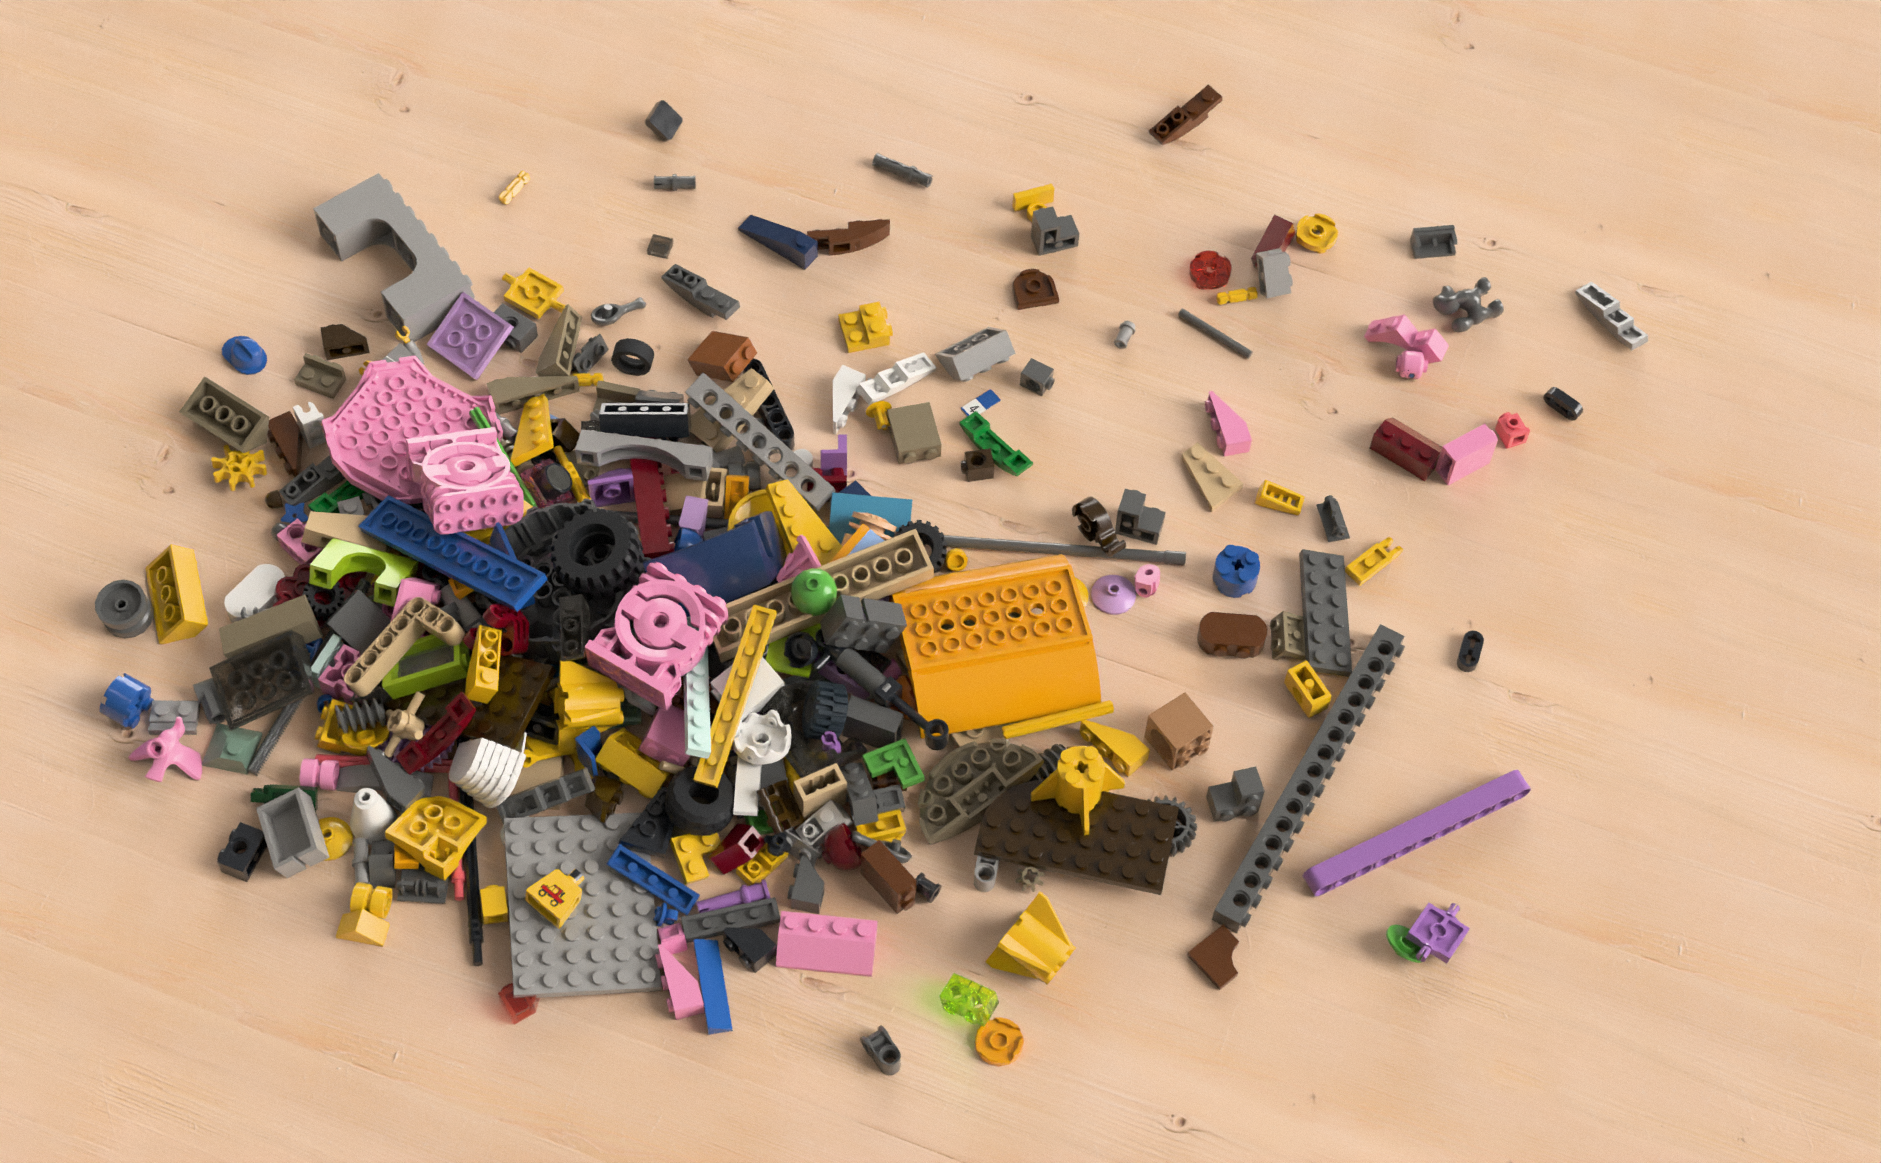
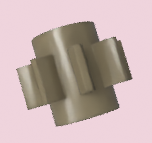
(1026, 883)

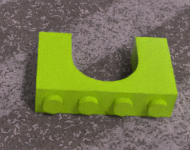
(345, 557)

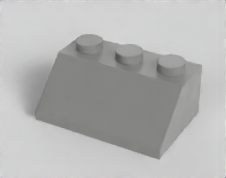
(976, 353)

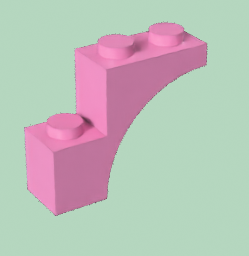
(1401, 332)

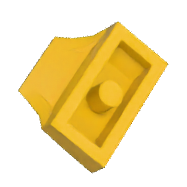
(887, 828)

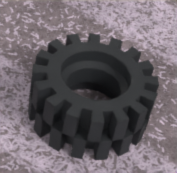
(324, 610)

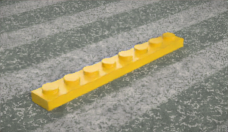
(736, 694)

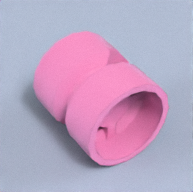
(319, 774)

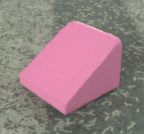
(673, 938)

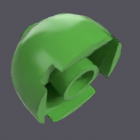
(813, 591)

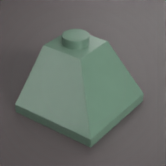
(232, 749)

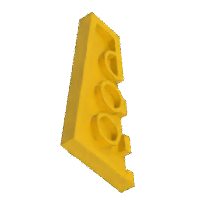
(534, 431)

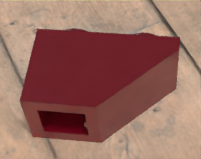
(737, 848)

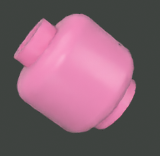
(1411, 364)

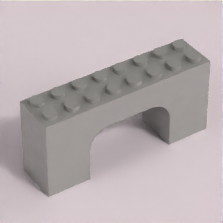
(377, 215)

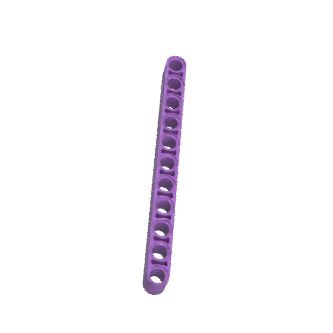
(1416, 833)

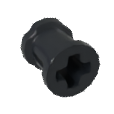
(927, 888)

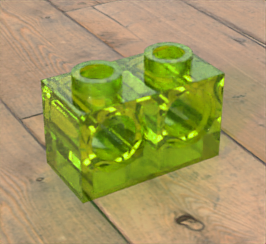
(972, 995)

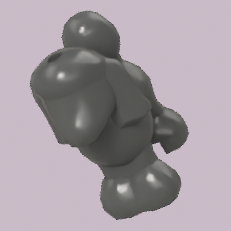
(1469, 300)

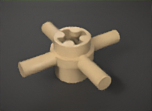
(404, 724)

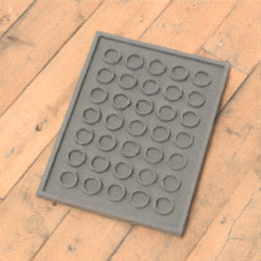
(610, 934)

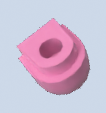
(1147, 580)

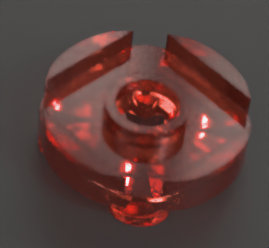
(1210, 280)

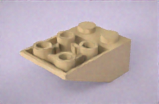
(714, 490)

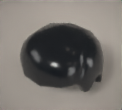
(800, 649)

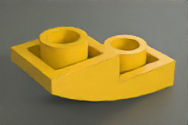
(760, 866)

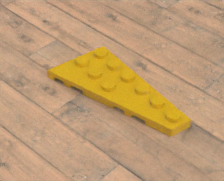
(799, 519)

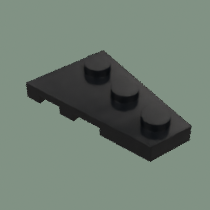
(651, 829)

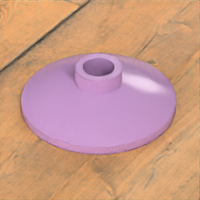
(1113, 602)

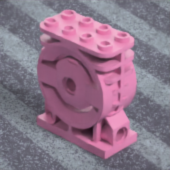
(464, 480)
(658, 670)

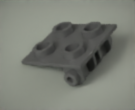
(421, 886)

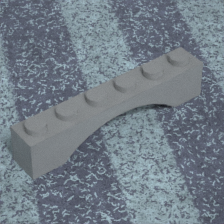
(601, 448)

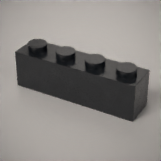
(646, 419)

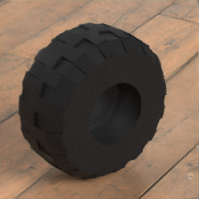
(697, 817)

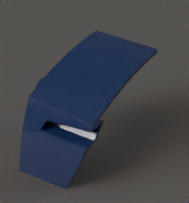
(732, 561)

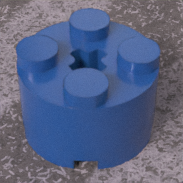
(1236, 571)
(126, 700)

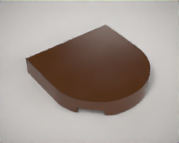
(1034, 289)

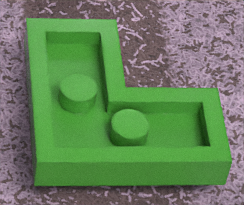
(895, 757)

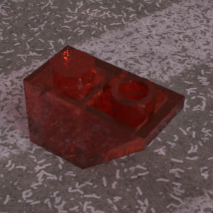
(519, 1007)

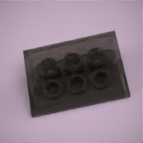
(263, 679)

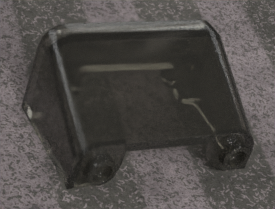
(806, 753)

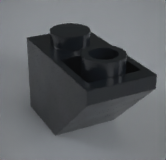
(751, 945)

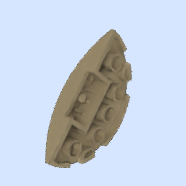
(968, 783)

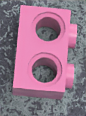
(294, 547)

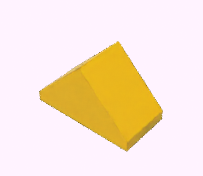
(362, 928)

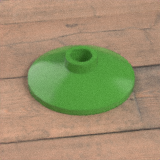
(1401, 945)

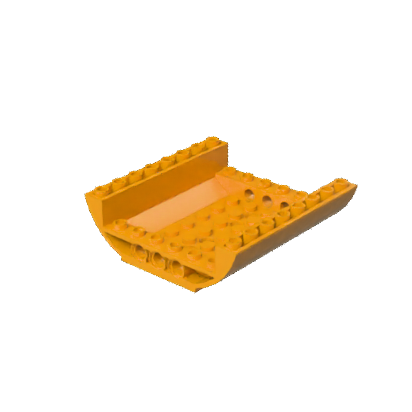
(1002, 664)

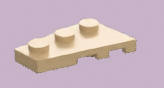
(1213, 478)

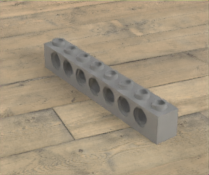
(705, 387)

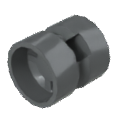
(751, 469)

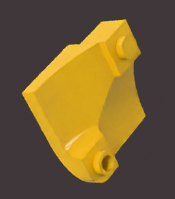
(436, 833)

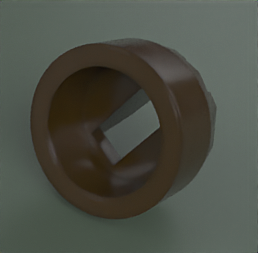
(274, 500)

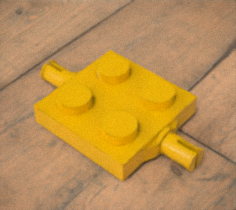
(533, 293)

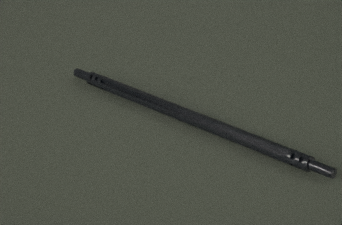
(472, 886)

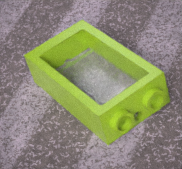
(427, 665)

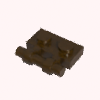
(784, 804)

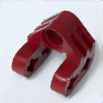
(517, 626)

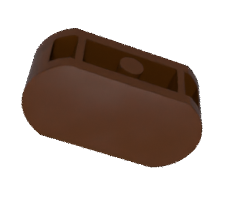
(1232, 634)

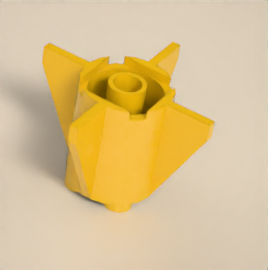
(584, 702)
(1079, 782)
(1034, 944)

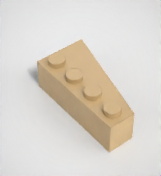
(749, 392)

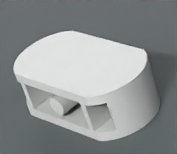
(254, 591)

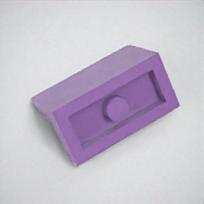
(835, 457)

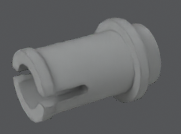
(1126, 330)

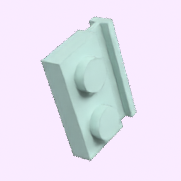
(326, 658)

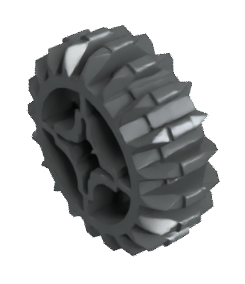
(1183, 833)

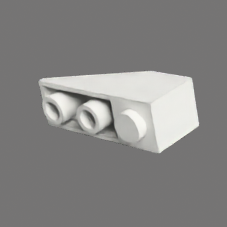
(845, 395)

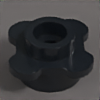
(777, 849)

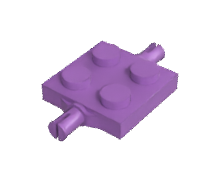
(1437, 932)

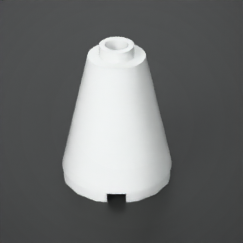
(371, 816)

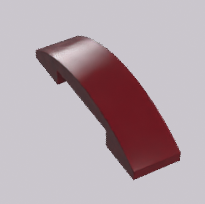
(440, 736)

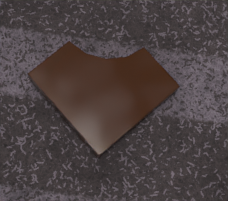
(1214, 956)

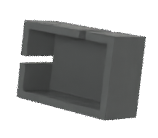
(848, 628)

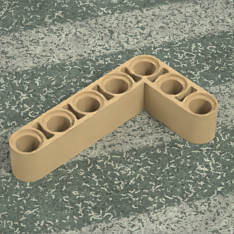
(397, 639)

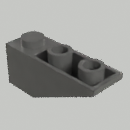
(397, 785)

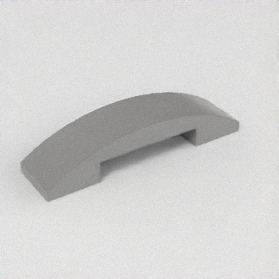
(362, 776)

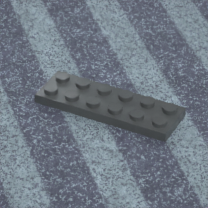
(1325, 612)

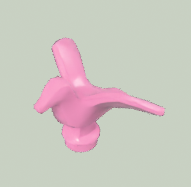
(167, 751)

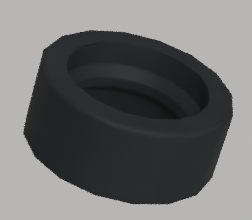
(634, 348)

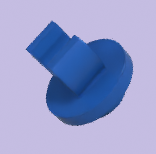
(665, 915)

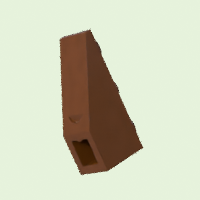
(288, 439)

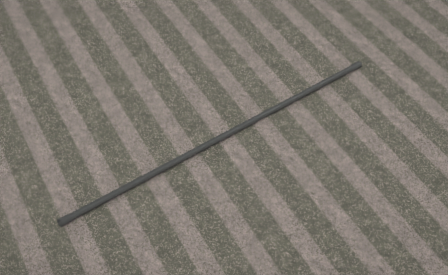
(1167, 556)

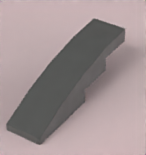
(546, 795)

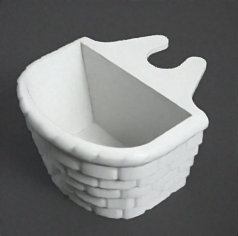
(487, 769)

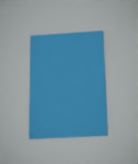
(894, 510)

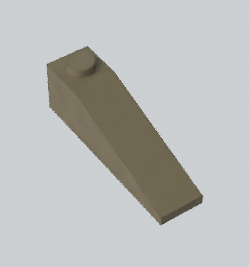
(560, 348)
(513, 392)

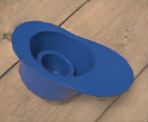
(244, 355)

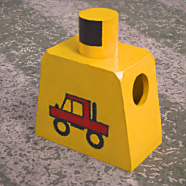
(556, 895)

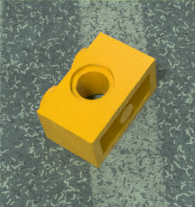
(1307, 689)

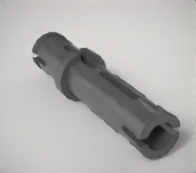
(895, 167)

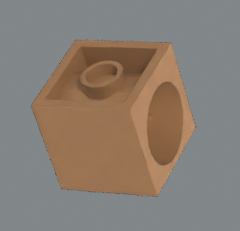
(1178, 731)

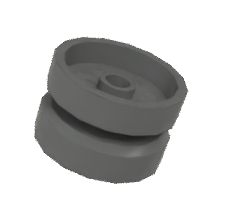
(124, 609)

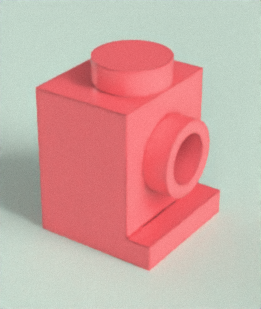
(1511, 430)

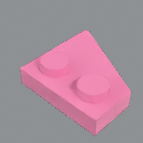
(801, 559)

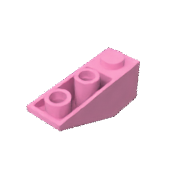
(1230, 427)
(683, 988)

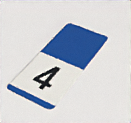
(981, 403)

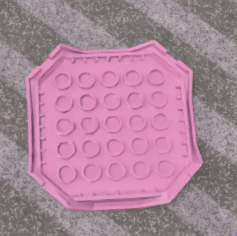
(386, 409)

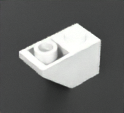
(818, 825)

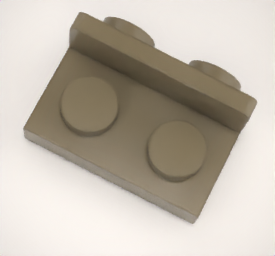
(321, 376)
(1287, 636)

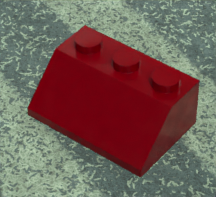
(1406, 448)

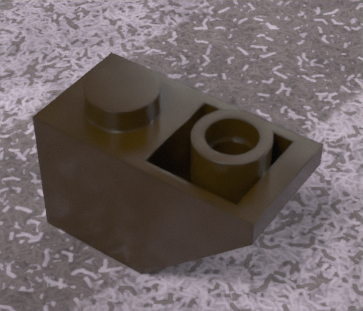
(604, 798)

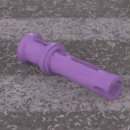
(744, 895)

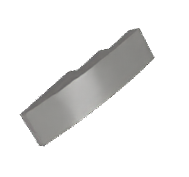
(1608, 313)

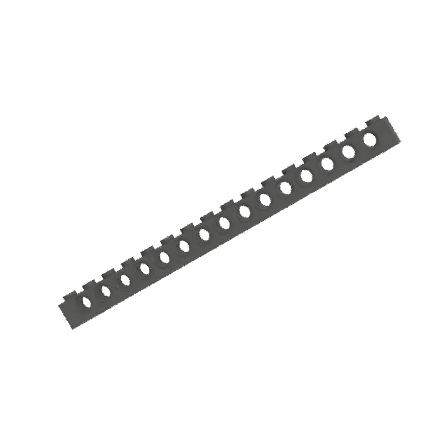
(1226, 911)

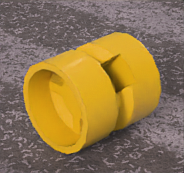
(375, 901)

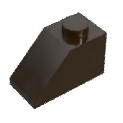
(342, 342)
(564, 434)

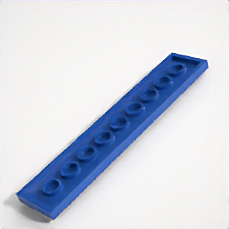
(453, 554)

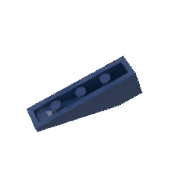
(782, 240)

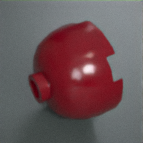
(841, 849)

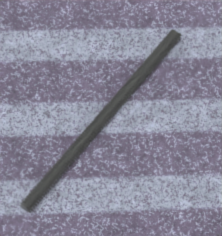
(287, 711)

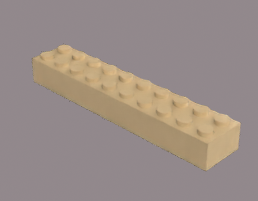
(864, 574)

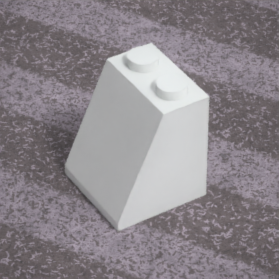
(763, 689)

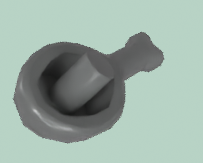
(610, 313)
(894, 847)

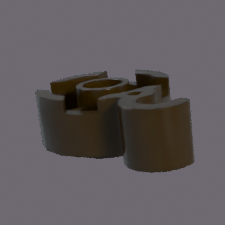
(1097, 525)

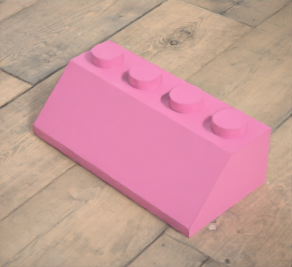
(826, 943)

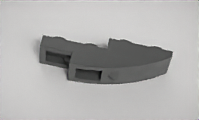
(700, 295)
(312, 482)

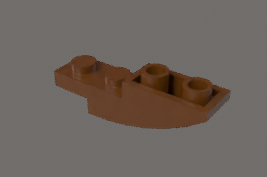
(1186, 118)
(854, 238)

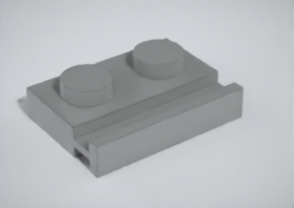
(164, 715)

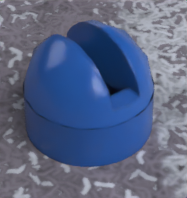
(320, 702)

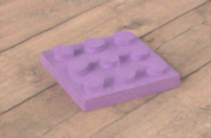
(470, 335)

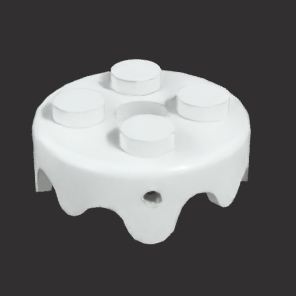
(765, 728)

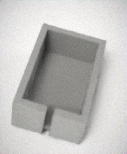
(292, 832)

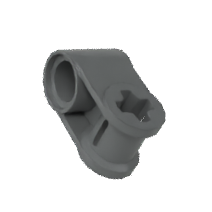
(879, 1047)

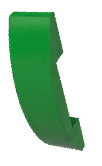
(1003, 455)
(328, 503)

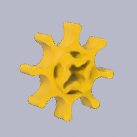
(238, 467)

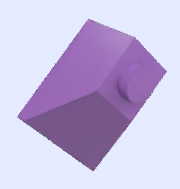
(612, 488)

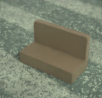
(614, 393)

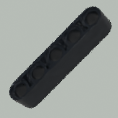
(775, 412)

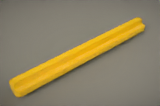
(1057, 719)

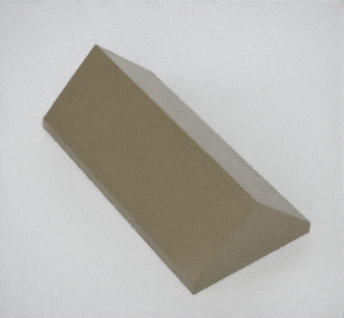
(226, 416)
(270, 623)

